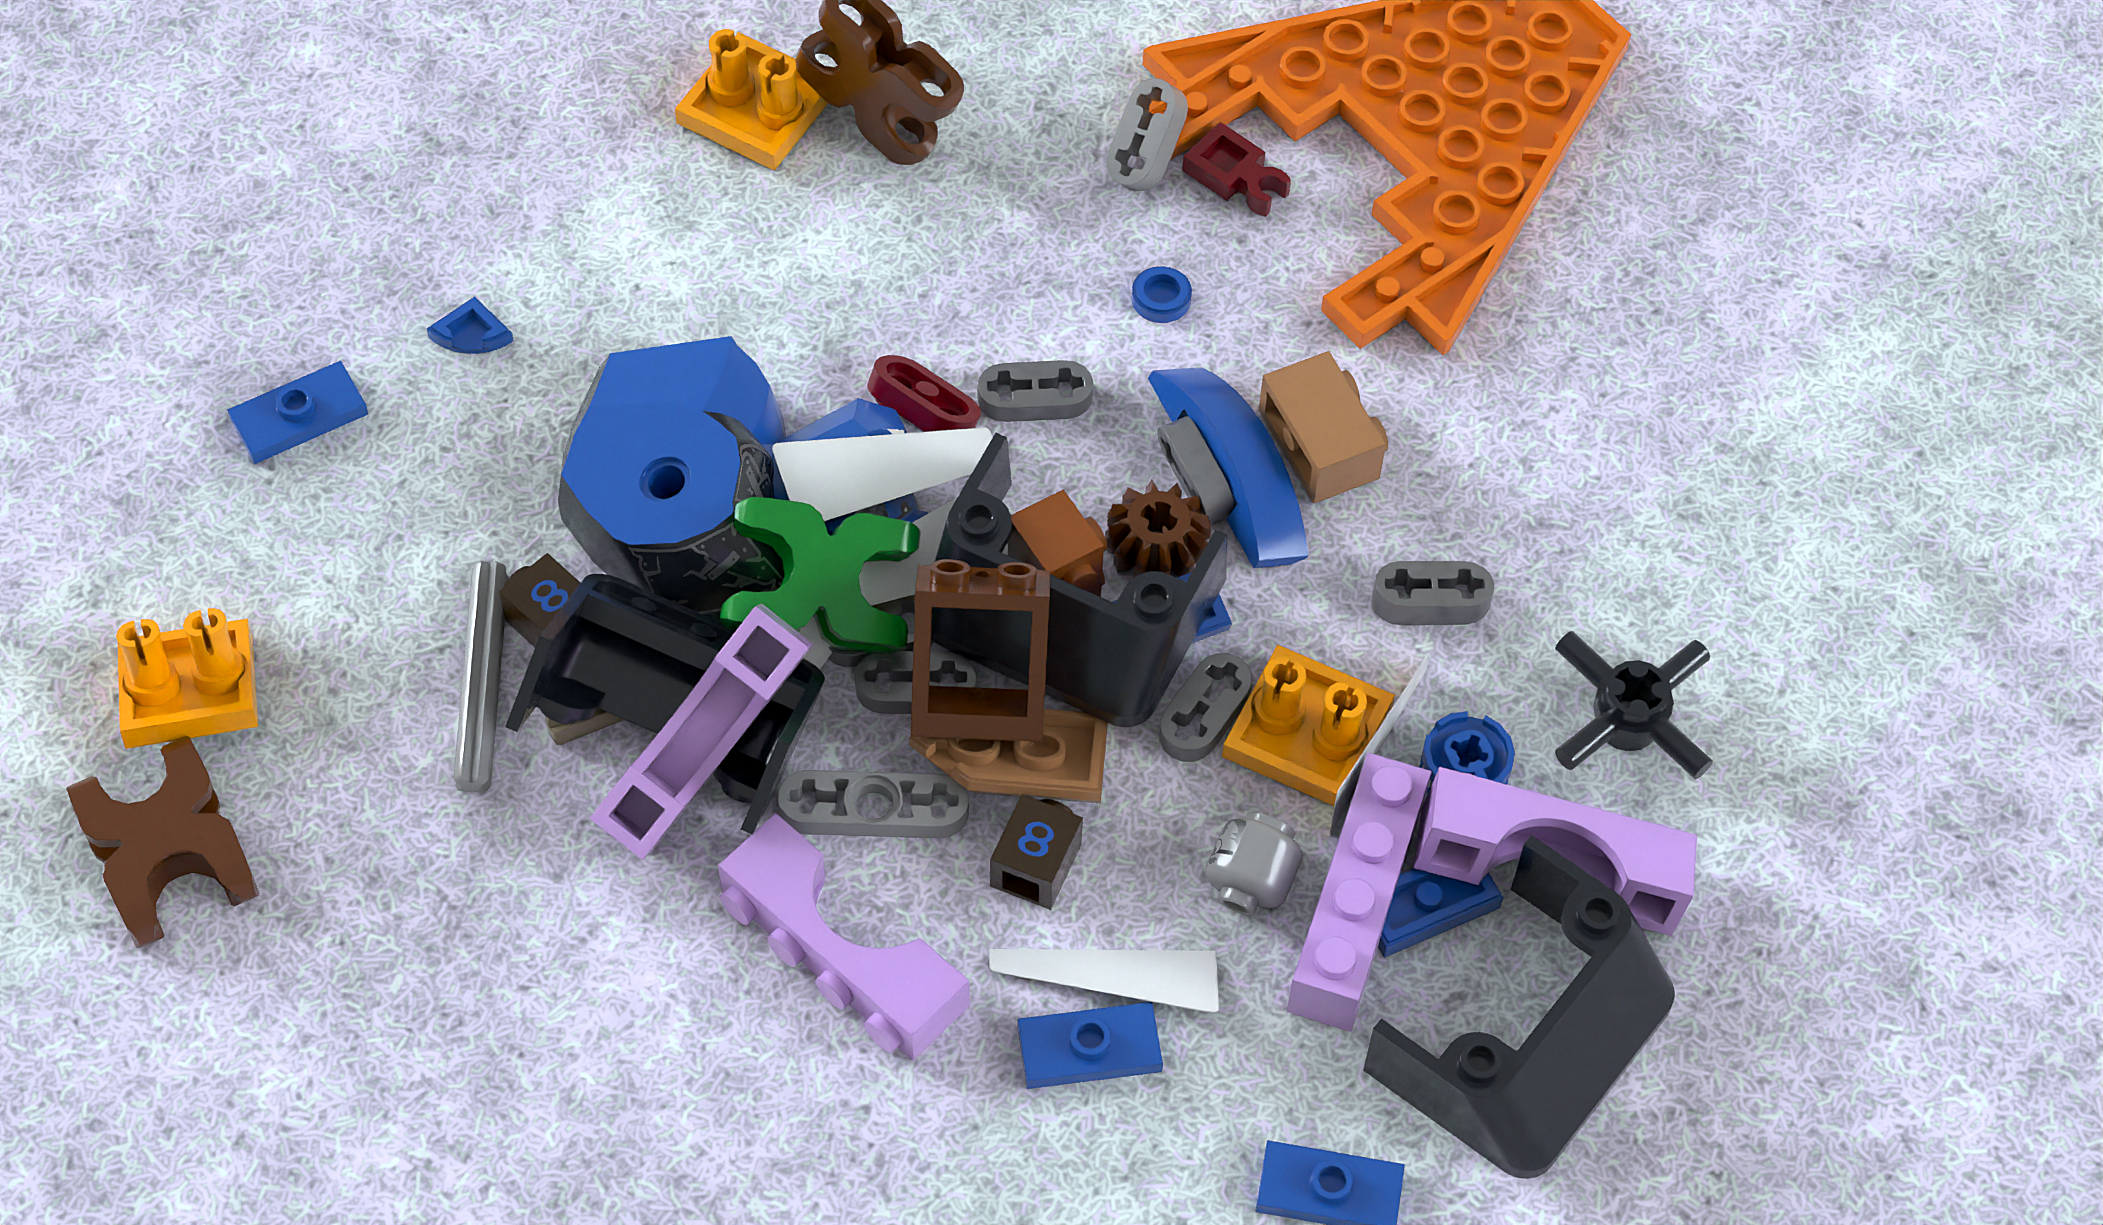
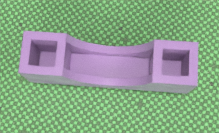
(701, 731)
(1481, 823)
(1358, 892)
(900, 990)

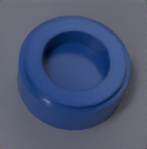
(1161, 294)

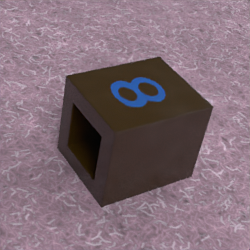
(535, 596)
(1036, 850)

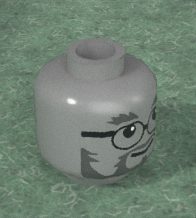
(1254, 863)

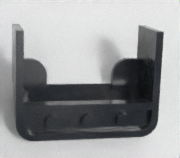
(1098, 652)
(640, 661)
(1533, 1101)

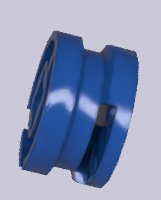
(1469, 747)

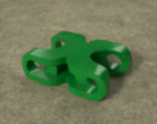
(824, 572)

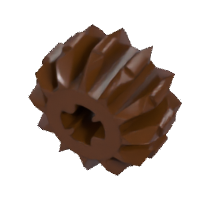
(1178, 520)

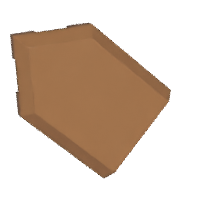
(1061, 767)

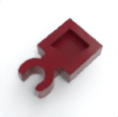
(1233, 164)

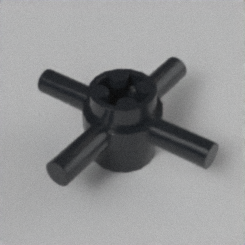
(1649, 710)

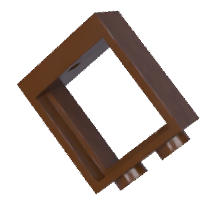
(975, 710)

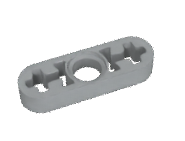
(857, 784)

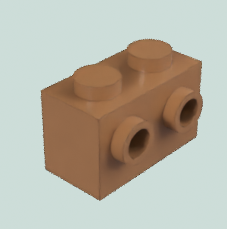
(1323, 426)

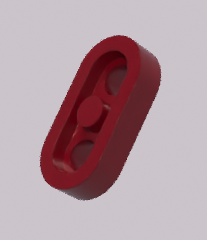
(921, 395)

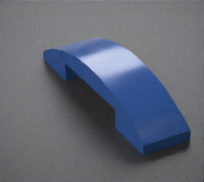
(1267, 509)

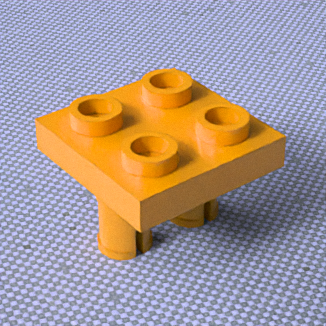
(750, 100)
(185, 679)
(1306, 724)

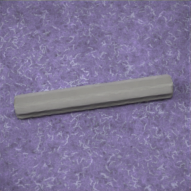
(480, 679)

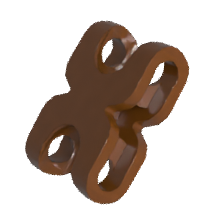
(880, 77)
(162, 840)

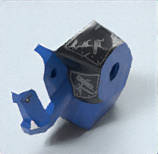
(668, 455)

